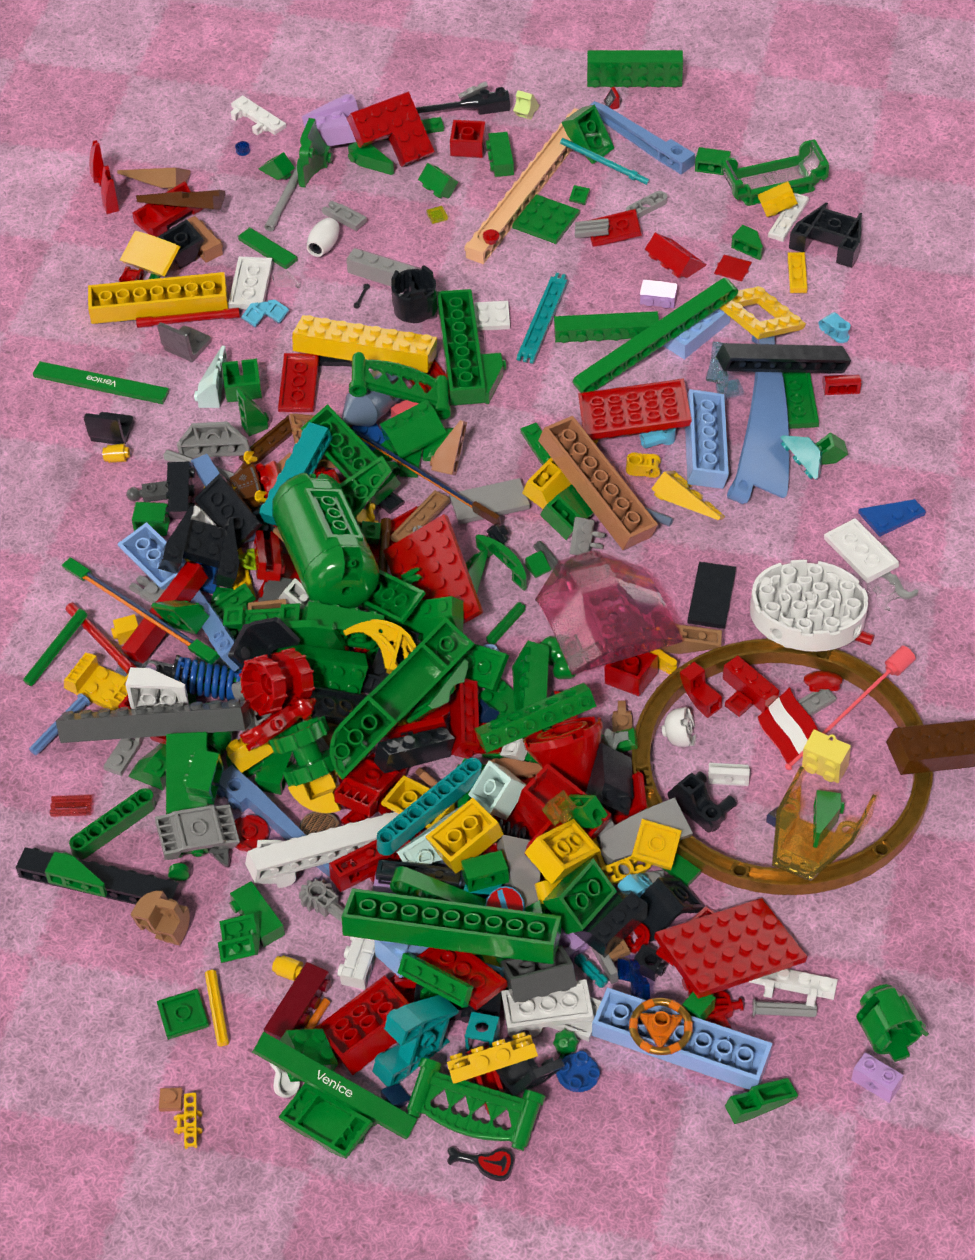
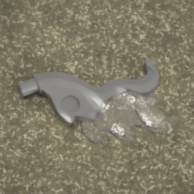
(887, 589)

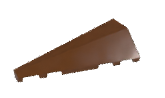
(202, 199)

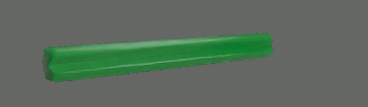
(55, 647)

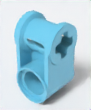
(835, 327)
(635, 883)

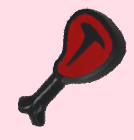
(495, 1166)

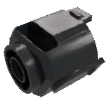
(417, 294)

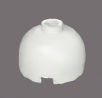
(679, 727)

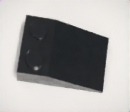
(612, 780)

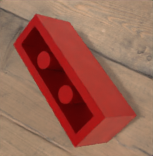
(750, 683)

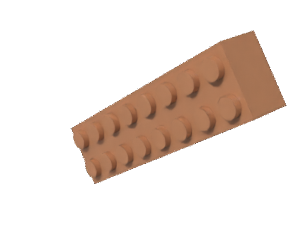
(598, 482)

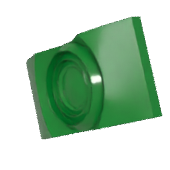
(441, 692)
(325, 1121)

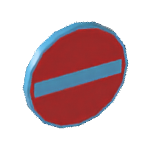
(506, 898)

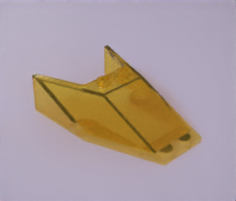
(794, 837)

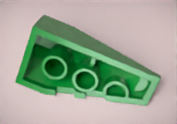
(365, 483)
(152, 768)

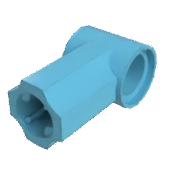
(658, 437)

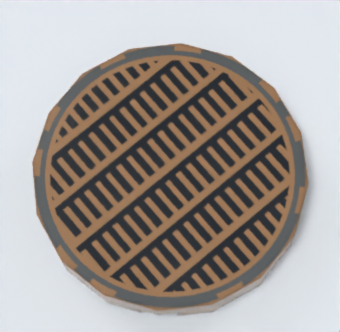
(318, 822)

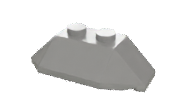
(213, 439)

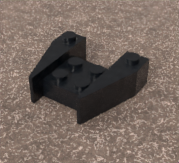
(830, 228)
(204, 545)

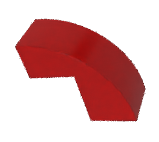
(700, 693)

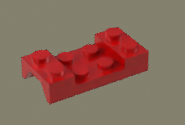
(156, 217)

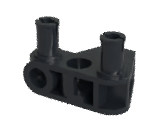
(695, 802)

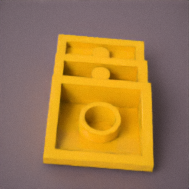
(149, 253)

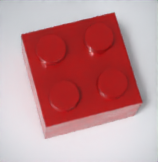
(467, 138)
(632, 673)

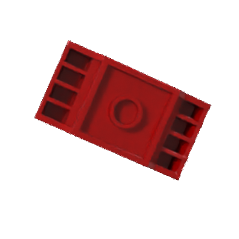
(365, 786)

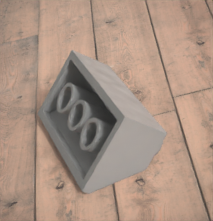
(374, 266)

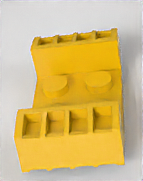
(96, 682)

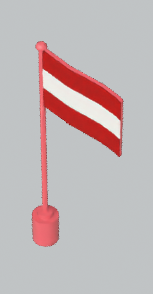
(791, 726)

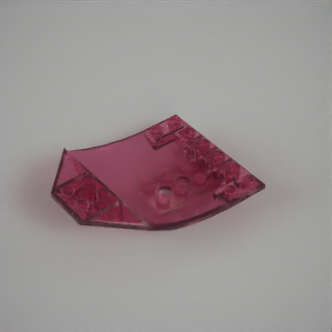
(582, 624)

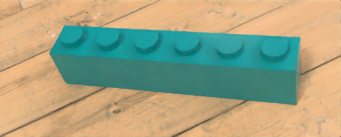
(303, 459)

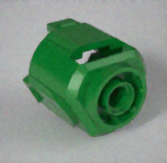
(890, 1021)

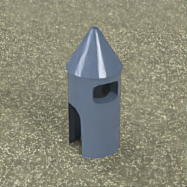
(370, 407)

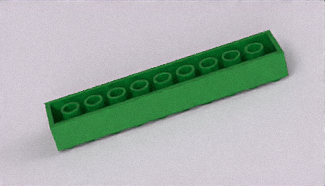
(452, 926)

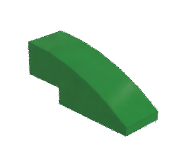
(760, 1100)

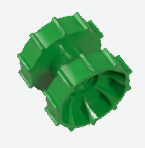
(301, 740)

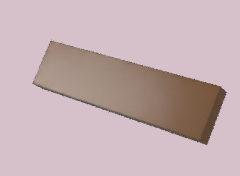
(422, 515)

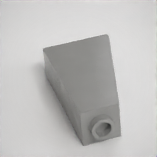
(521, 870)

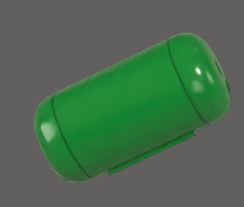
(325, 541)

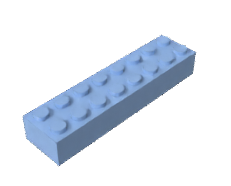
(710, 1051)

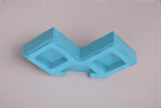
(271, 308)

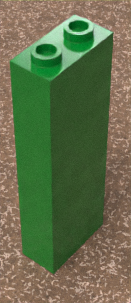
(178, 751)

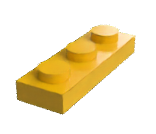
(797, 272)

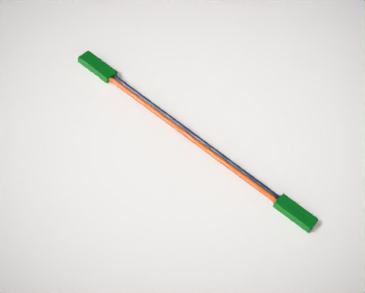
(196, 647)

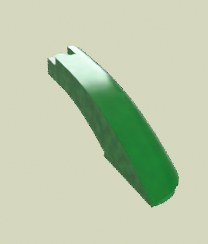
(397, 696)

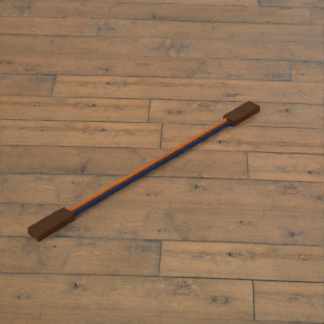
(477, 507)

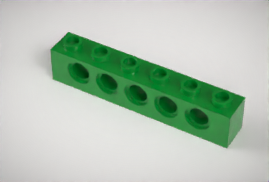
(535, 717)

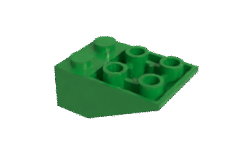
(563, 509)

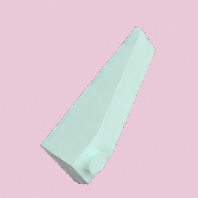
(211, 384)
(419, 849)

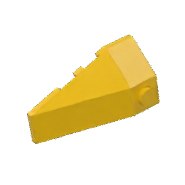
(674, 489)

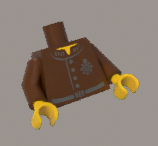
(247, 482)

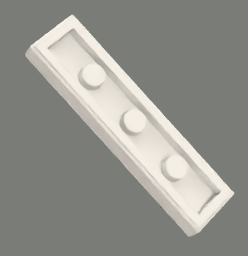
(788, 218)

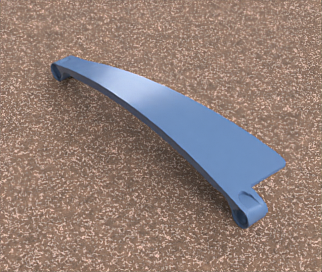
(763, 457)

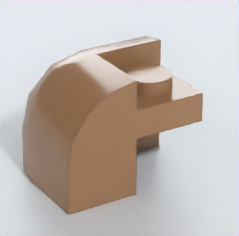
(162, 917)

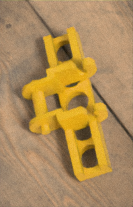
(189, 1132)

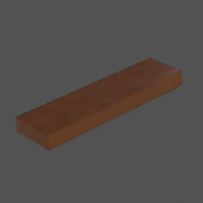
(271, 440)

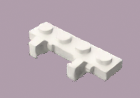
(264, 119)
(799, 982)

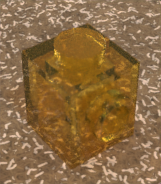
(559, 808)

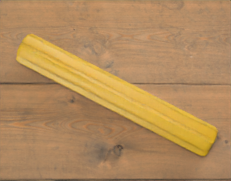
(216, 1008)

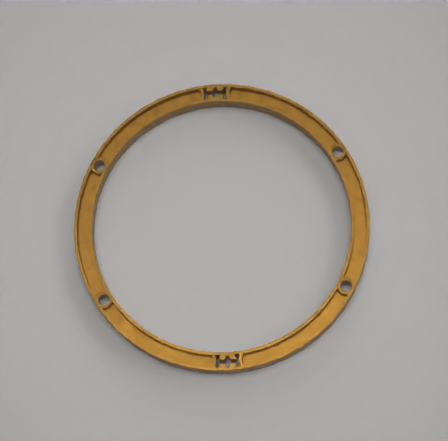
(776, 880)

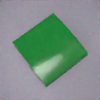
(239, 937)

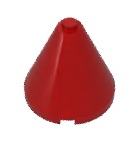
(568, 748)

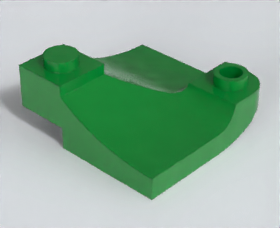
(313, 153)

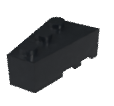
(179, 489)

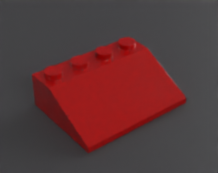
(358, 1027)

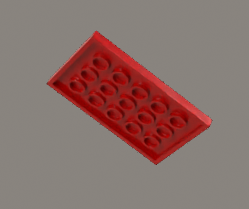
(635, 409)
(439, 563)
(730, 947)

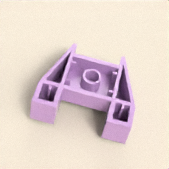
(332, 120)

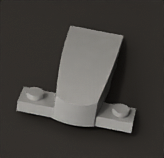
(619, 840)

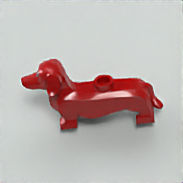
(278, 722)

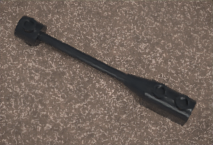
(485, 103)

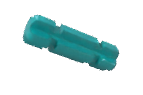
(591, 970)

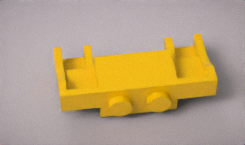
(491, 1059)

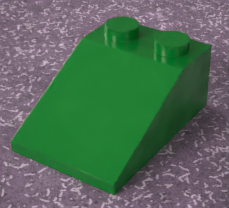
(588, 131)

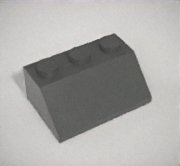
(539, 979)

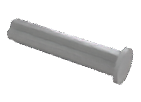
(783, 1009)

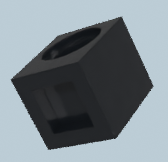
(648, 955)

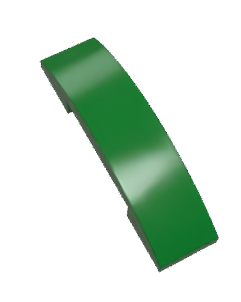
(506, 556)
(237, 616)

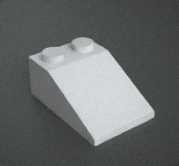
(152, 688)

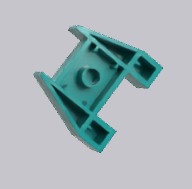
(420, 1033)

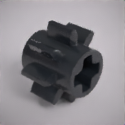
(498, 533)

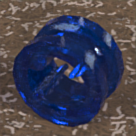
(242, 148)

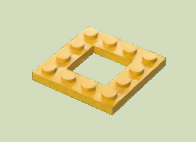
(783, 321)

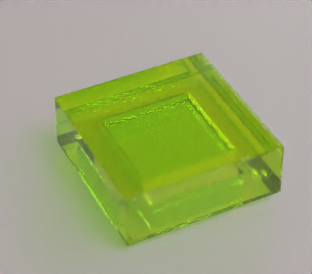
(437, 214)

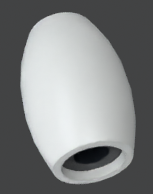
(323, 237)

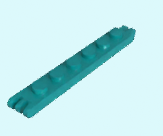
(542, 318)

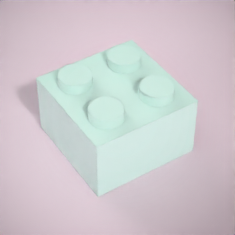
(497, 790)

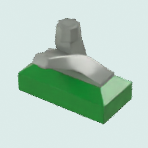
(621, 740)

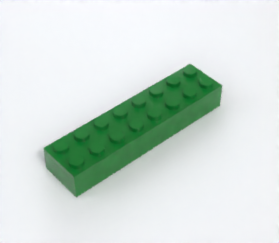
(461, 347)

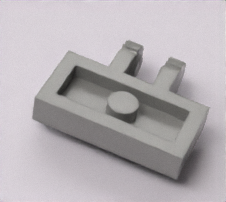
(583, 535)

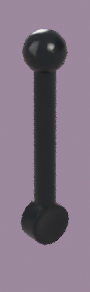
(365, 287)

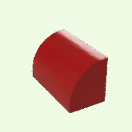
(841, 384)

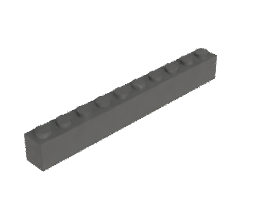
(153, 721)

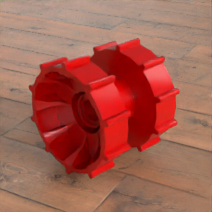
(276, 681)

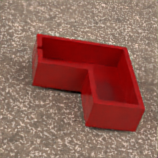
(394, 120)
(547, 785)

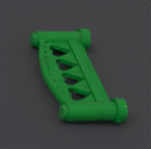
(363, 380)
(520, 1110)

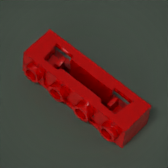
(362, 868)

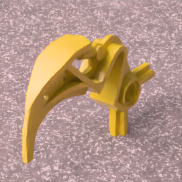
(389, 633)

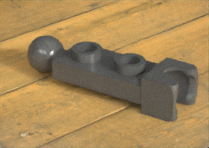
(149, 492)

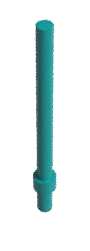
(633, 175)

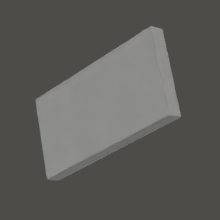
(498, 497)

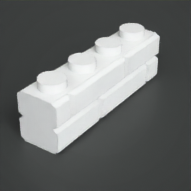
(358, 963)

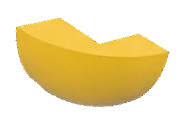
(318, 794)

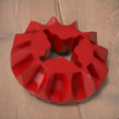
(643, 937)

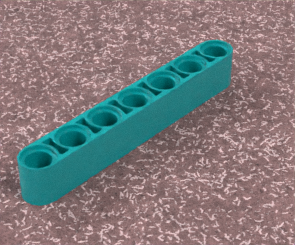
(428, 807)

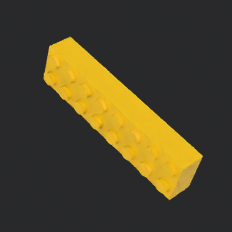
(157, 297)
(344, 339)

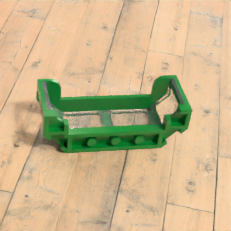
(800, 171)

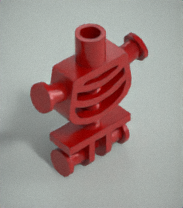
(723, 1007)

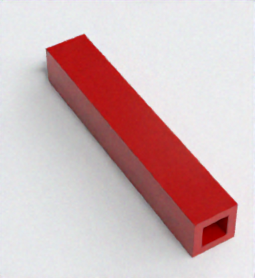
(148, 635)

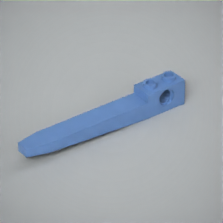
(668, 153)
(218, 635)
(250, 796)

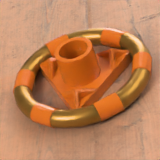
(660, 1026)

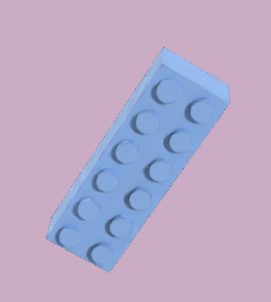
(706, 440)

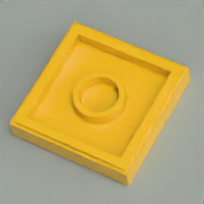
(656, 844)

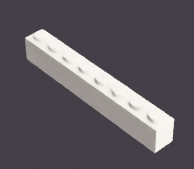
(313, 849)

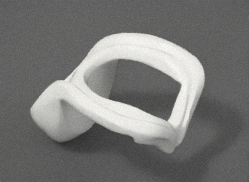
(282, 1083)

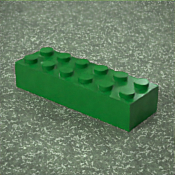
(634, 68)
(349, 452)

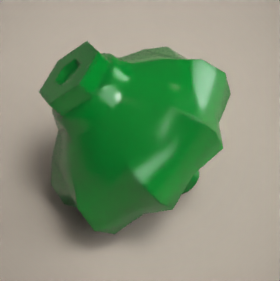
(565, 1042)

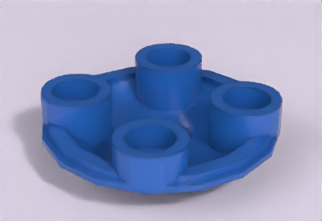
(579, 1073)

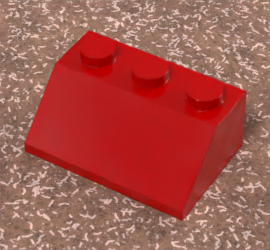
(673, 256)

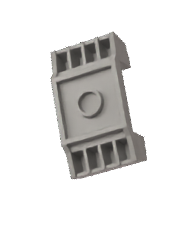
(196, 830)

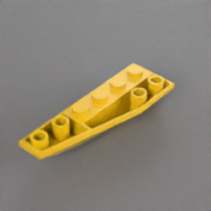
(546, 483)

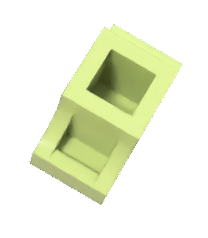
(525, 105)

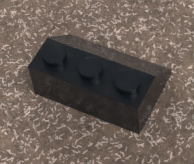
(614, 922)

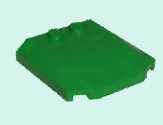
(316, 635)

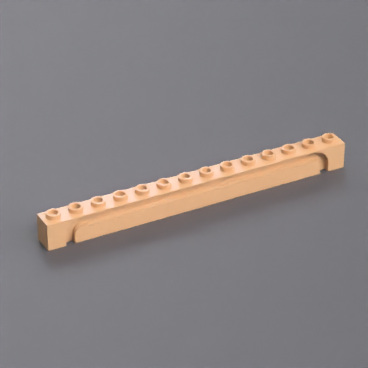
(520, 195)

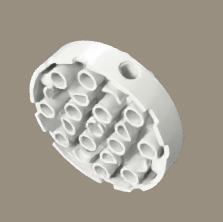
(808, 605)

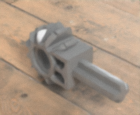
(325, 903)

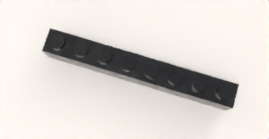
(783, 358)
(119, 883)

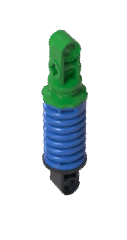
(200, 678)

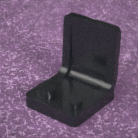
(108, 427)
(261, 638)
(666, 901)
(528, 1075)

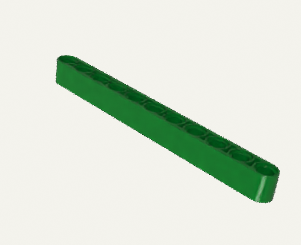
(655, 336)

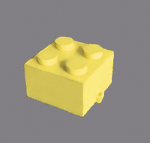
(826, 756)

